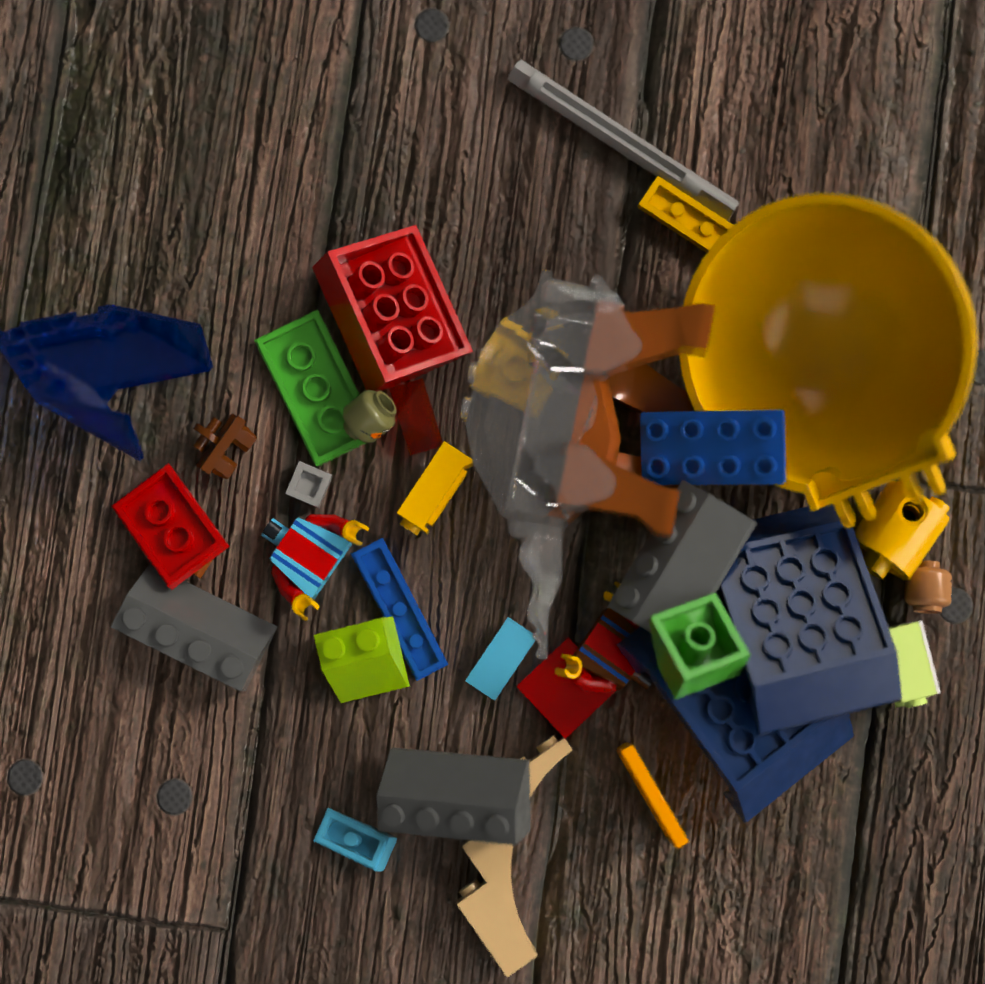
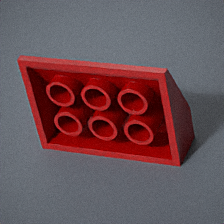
(391, 308)

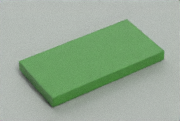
(312, 384)

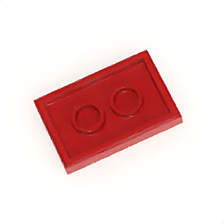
(170, 526)

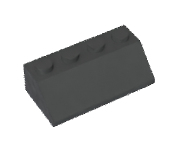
(689, 564)
(195, 628)
(455, 796)

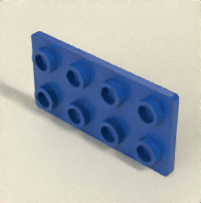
(713, 447)

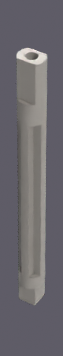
(621, 139)

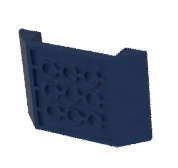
(809, 621)
(725, 730)

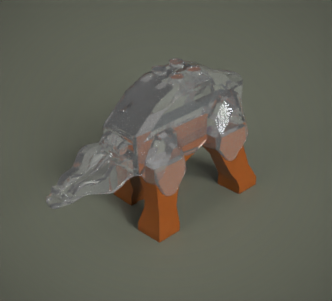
(548, 421)

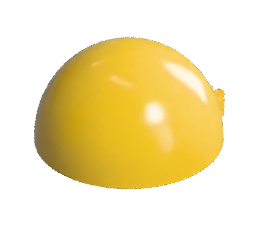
(846, 329)

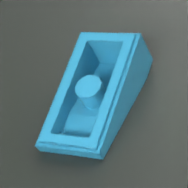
(355, 840)

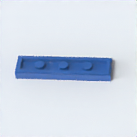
(396, 600)

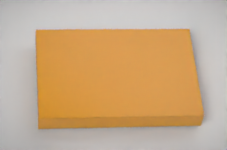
(651, 795)

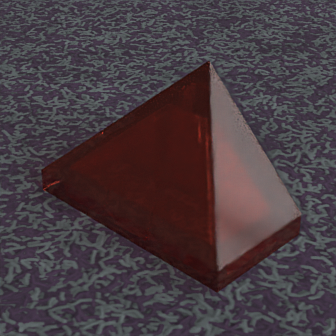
(416, 417)

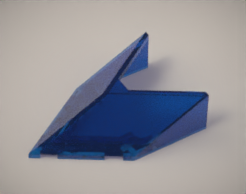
(83, 360)

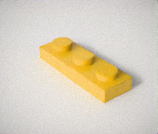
(683, 214)

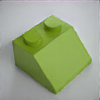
(362, 659)

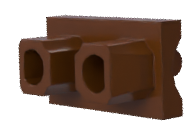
(233, 432)

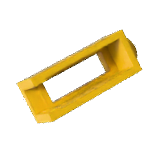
(434, 489)

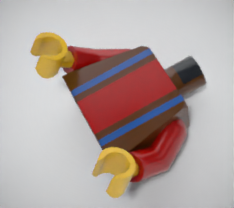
(598, 661)

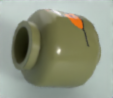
(369, 416)

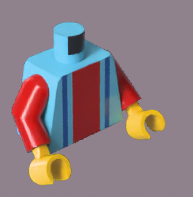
(308, 555)

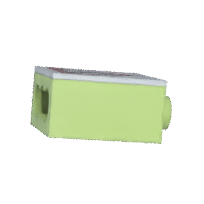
(915, 664)

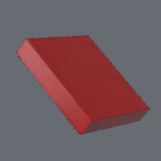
(557, 696)

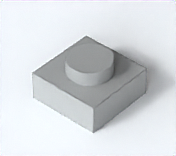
(309, 484)

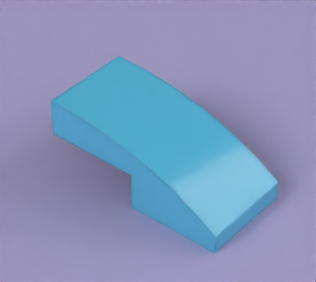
(501, 658)

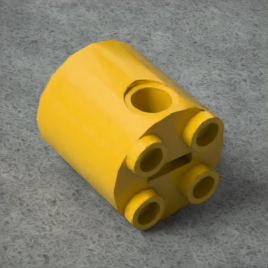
(895, 543)

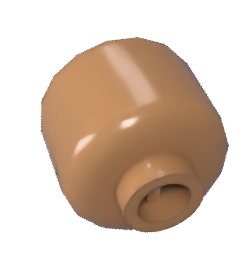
(929, 588)

